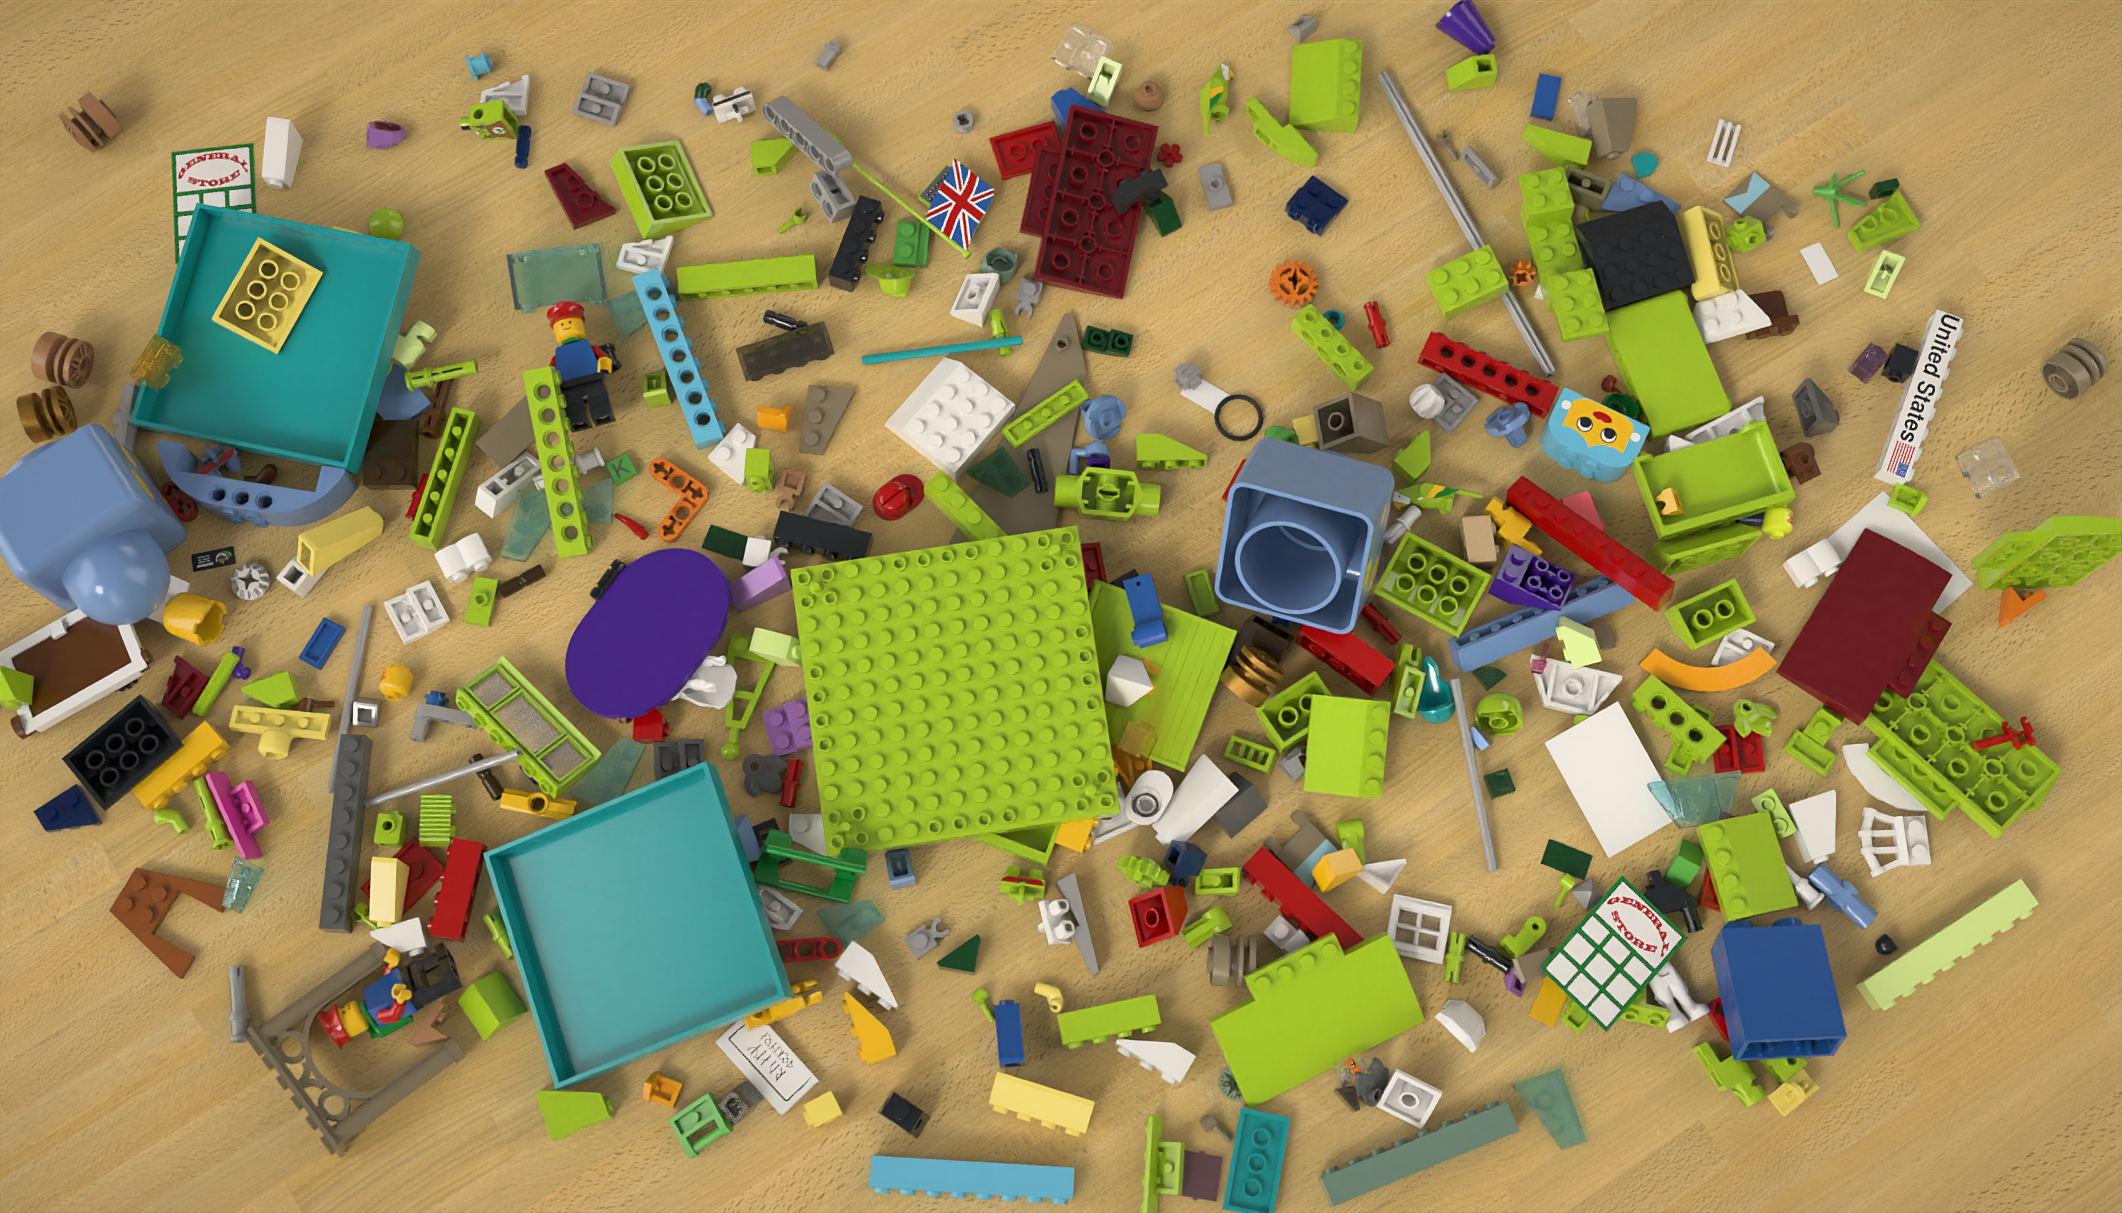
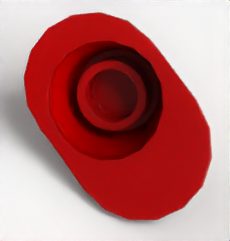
(898, 497)

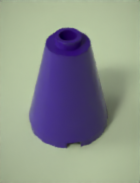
(1467, 27)

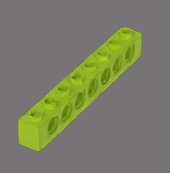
(534, 381)

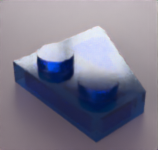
(68, 811)

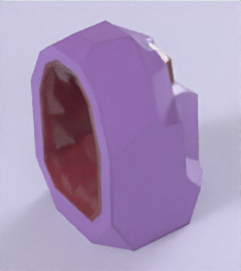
(384, 134)

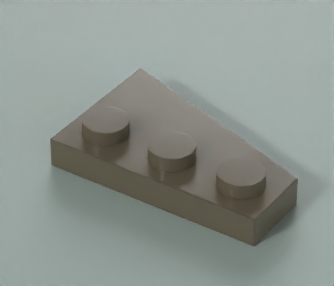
(821, 416)

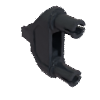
(1673, 899)

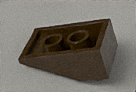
(392, 455)

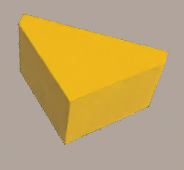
(1336, 869)

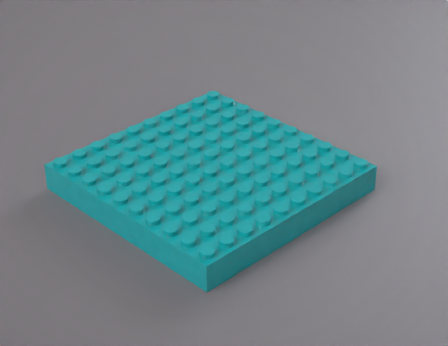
(325, 382)
(637, 926)

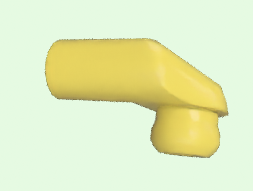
(1053, 995)

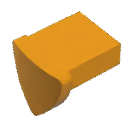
(774, 418)
(662, 1089)

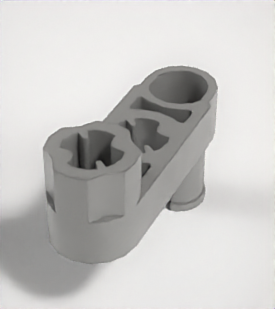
(428, 713)

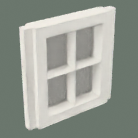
(1419, 928)

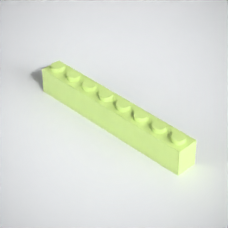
(1946, 945)

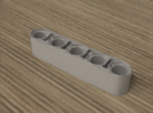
(807, 135)

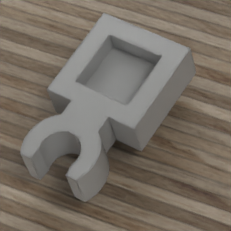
(1028, 295)
(923, 940)

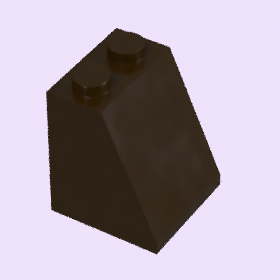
(1262, 636)

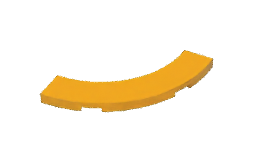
(1710, 678)

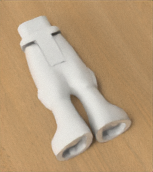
(1668, 985)

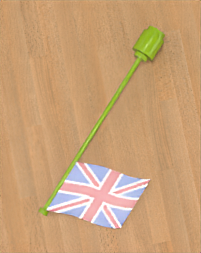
(955, 207)

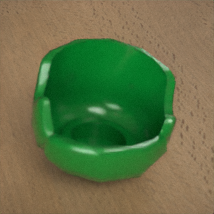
(1621, 404)

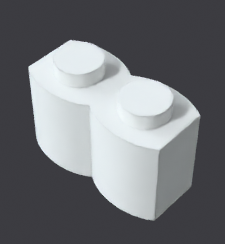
(463, 558)
(1812, 563)

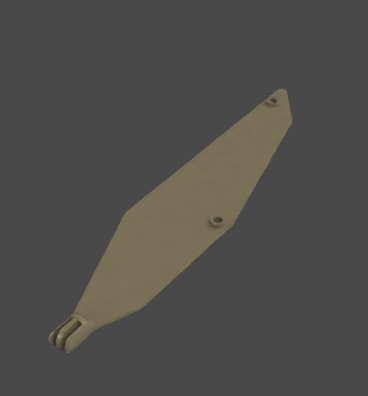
(1029, 510)

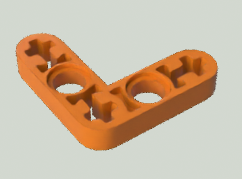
(686, 501)

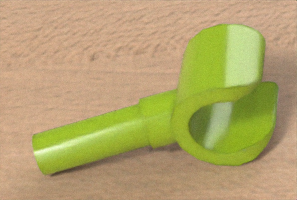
(795, 220)
(1567, 882)
(359, 914)
(979, 997)

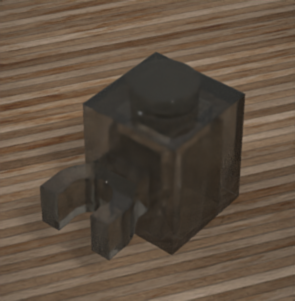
(741, 1102)

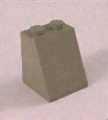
(1351, 424)

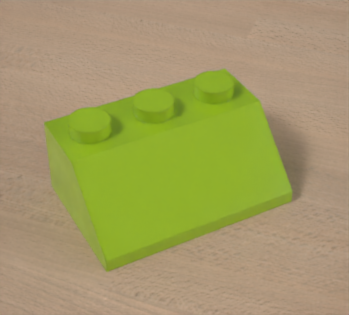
(1710, 615)
(15, 688)
(1288, 713)

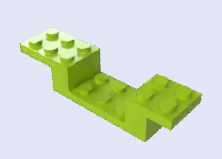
(1564, 282)

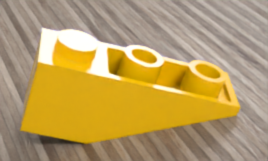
(873, 1036)

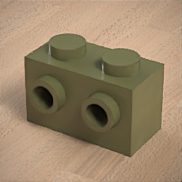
(1587, 188)

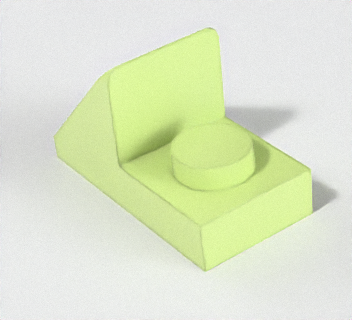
(1104, 81)

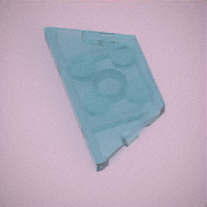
(1697, 798)

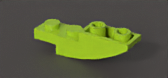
(1284, 141)

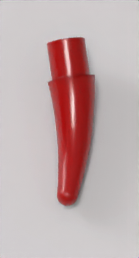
(637, 528)

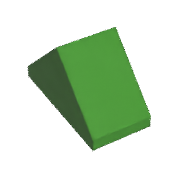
(1684, 865)

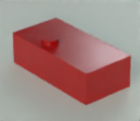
(1347, 657)

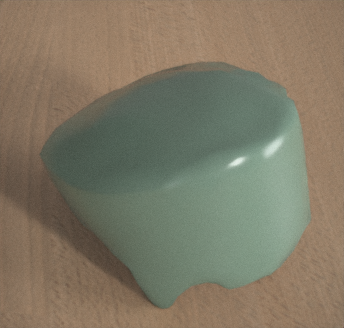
(1000, 262)

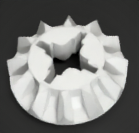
(254, 589)

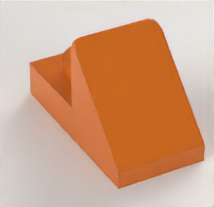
(2013, 605)

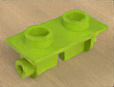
(1780, 819)

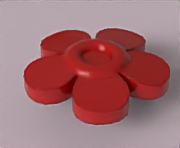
(1169, 155)

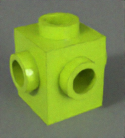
(1745, 234)

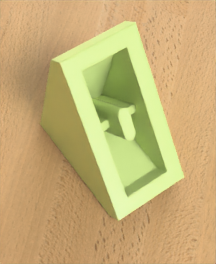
(1883, 273)

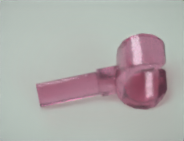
(1539, 665)

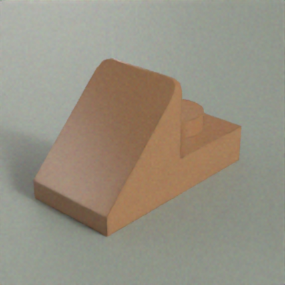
(426, 1031)

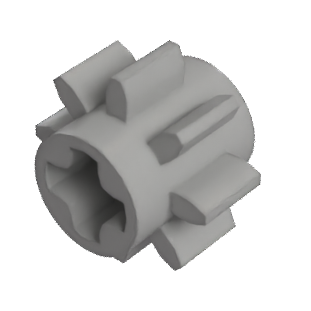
(1187, 376)

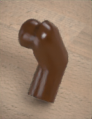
(265, 476)

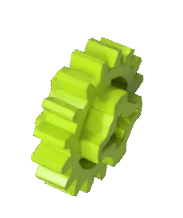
(1142, 871)

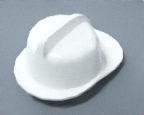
(1148, 797)

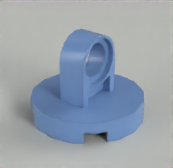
(1103, 416)
(1509, 423)

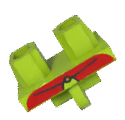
(1021, 887)

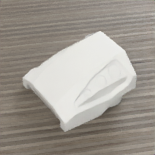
(1462, 1022)

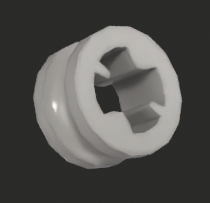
(960, 116)

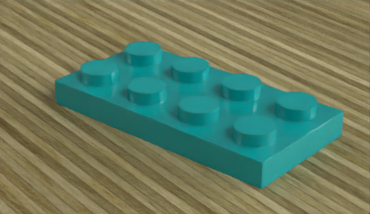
(1256, 1162)

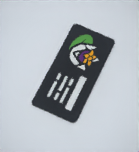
(213, 559)

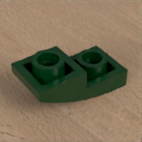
(1108, 343)

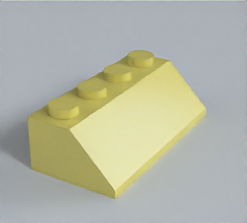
(1707, 253)
(1041, 1103)

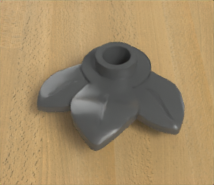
(766, 776)
(1370, 1085)

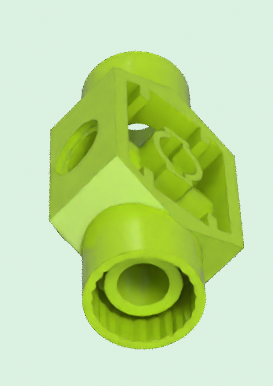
(1107, 494)

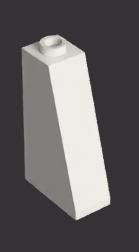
(1194, 802)

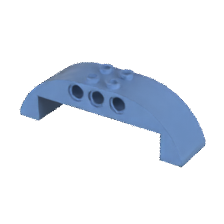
(254, 501)

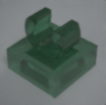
(1499, 783)

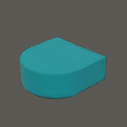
(1644, 164)

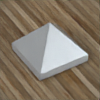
(1588, 894)

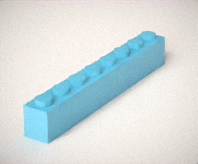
(971, 1178)

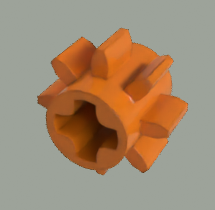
(1521, 272)

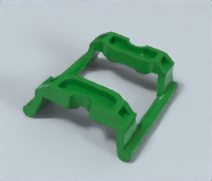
(846, 866)

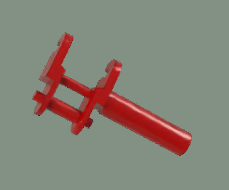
(2007, 736)

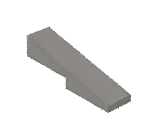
(1070, 891)

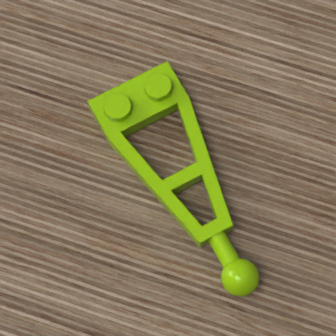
(739, 649)

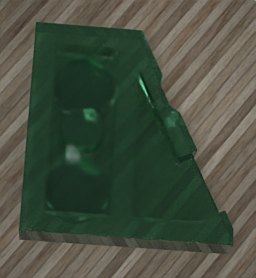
(1000, 473)

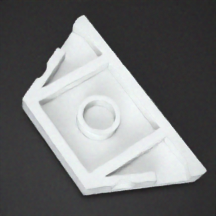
(1728, 316)
(1729, 423)
(1573, 690)

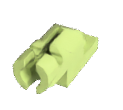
(411, 347)

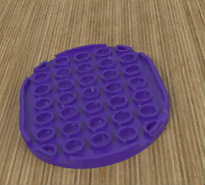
(647, 633)

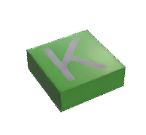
(622, 469)

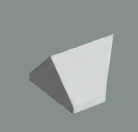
(1127, 681)
(1382, 874)

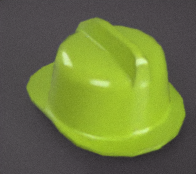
(891, 278)

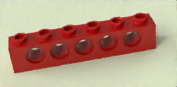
(1475, 377)

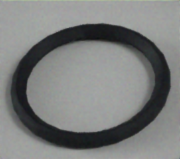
(1237, 438)

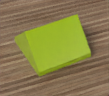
(491, 1005)

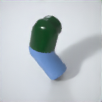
(700, 98)

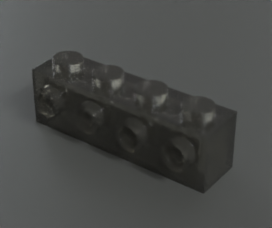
(785, 351)

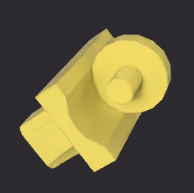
(1793, 1092)

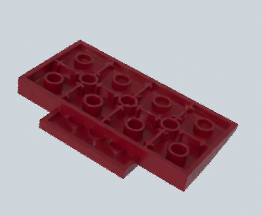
(1071, 205)
(1870, 628)

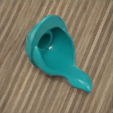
(1436, 697)

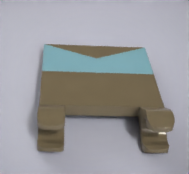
(1759, 200)
(1303, 850)

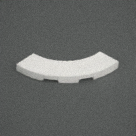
(1877, 781)

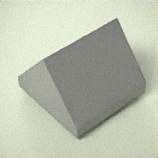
(1303, 27)

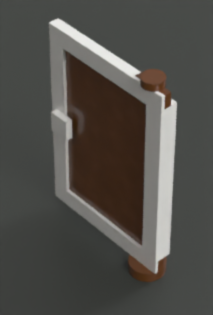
(73, 667)

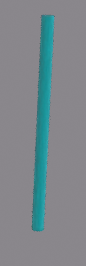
(942, 350)

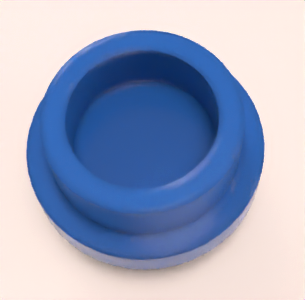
(436, 698)

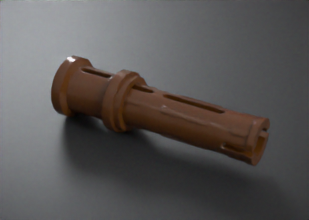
(436, 413)

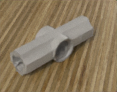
(125, 431)

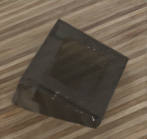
(1349, 1097)

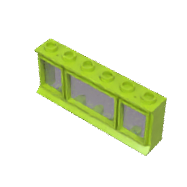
(524, 719)

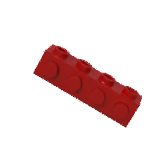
(458, 890)

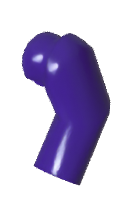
(239, 670)

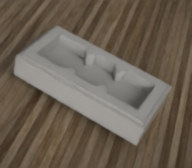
(1215, 187)

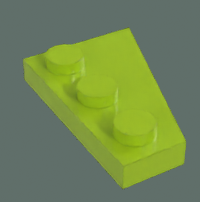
(1886, 223)

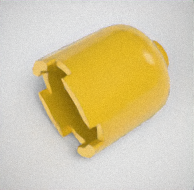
(194, 618)

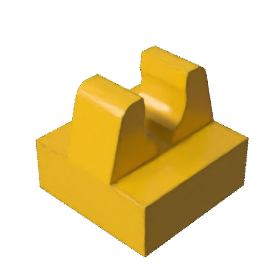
(1673, 504)

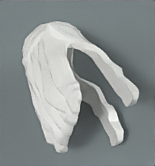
(711, 684)

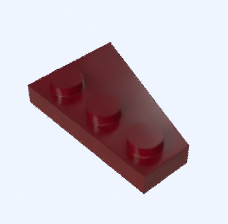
(577, 198)

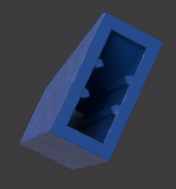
(1064, 98)
(1009, 1034)

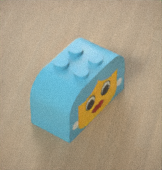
(1591, 437)

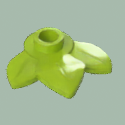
(1756, 719)

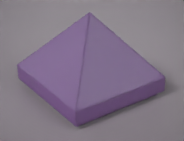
(1513, 984)

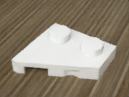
(731, 453)

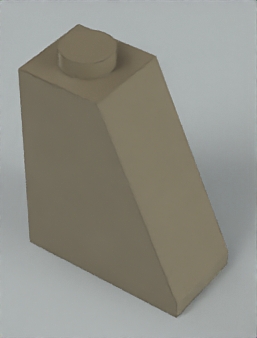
(1612, 126)

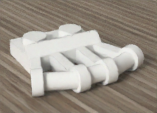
(1909, 841)

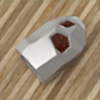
(1294, 763)

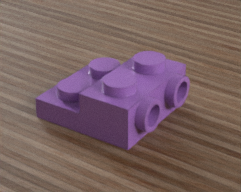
(789, 728)

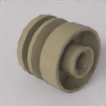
(2074, 369)
(1232, 960)

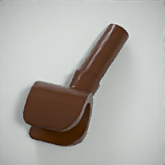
(307, 704)

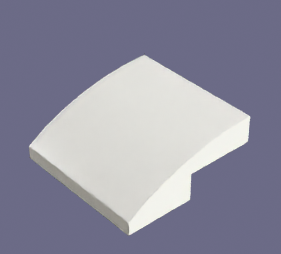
(416, 612)

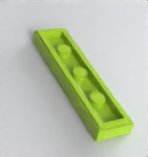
(1045, 414)

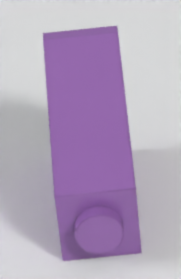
(759, 585)

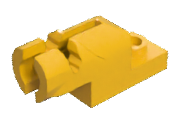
(1512, 526)
(786, 1008)

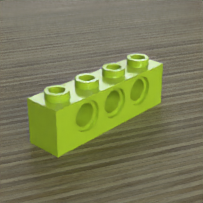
(1332, 347)
(1654, 689)

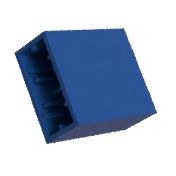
(1777, 990)

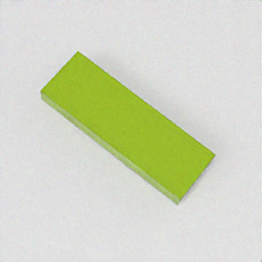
(1678, 759)

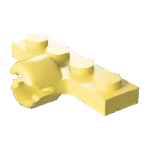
(279, 727)

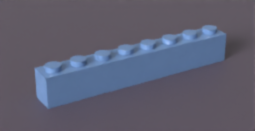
(1534, 624)

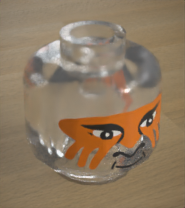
(1348, 1067)

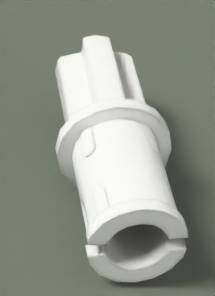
(1402, 525)

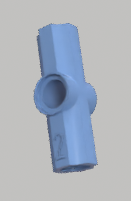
(1842, 896)

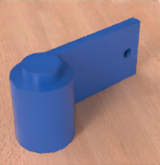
(1146, 611)

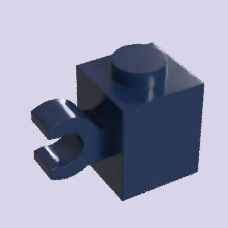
(1184, 860)

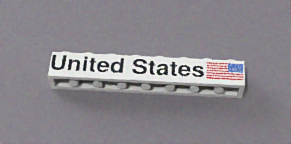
(1919, 398)

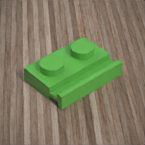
(911, 244)

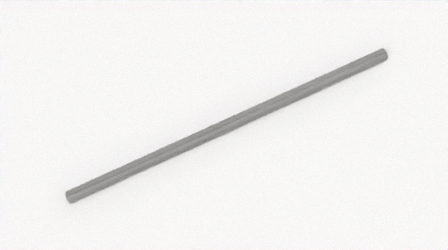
(1462, 216)

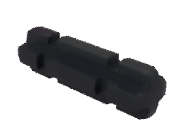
(783, 321)
(1037, 470)
(607, 579)

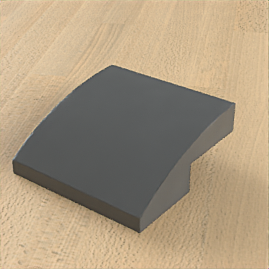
(676, 756)

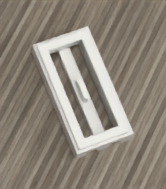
(1728, 127)

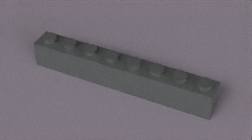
(345, 833)

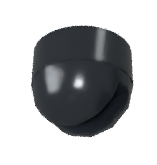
(1885, 945)

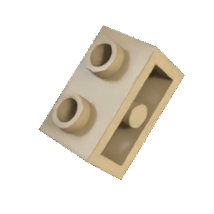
(1478, 541)

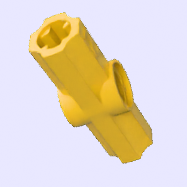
(523, 803)

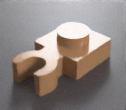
(791, 485)

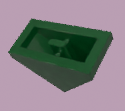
(1163, 214)
(962, 958)

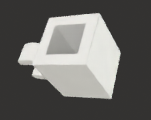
(759, 551)

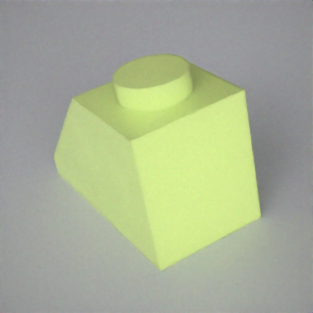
(776, 647)

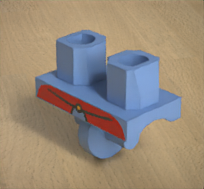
(229, 459)

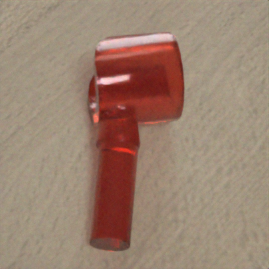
(1608, 384)

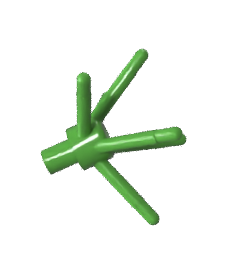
(1832, 192)

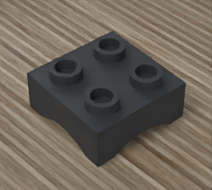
(1140, 189)

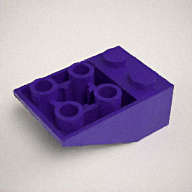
(1531, 581)

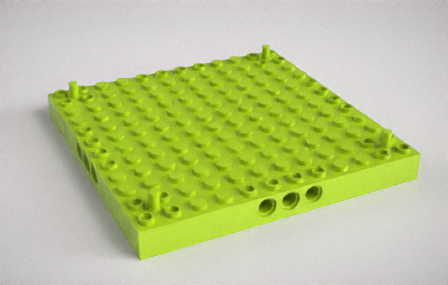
(954, 692)

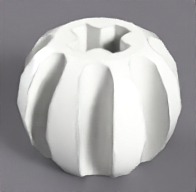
(1427, 401)

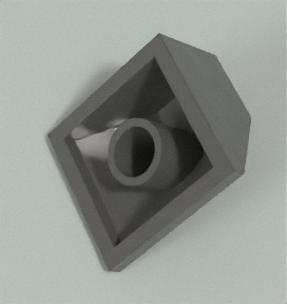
(1814, 409)

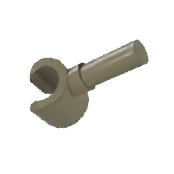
(1444, 142)
(1209, 1122)

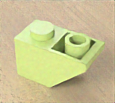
(1580, 643)

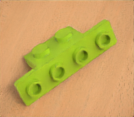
(1643, 1012)
(1162, 1166)

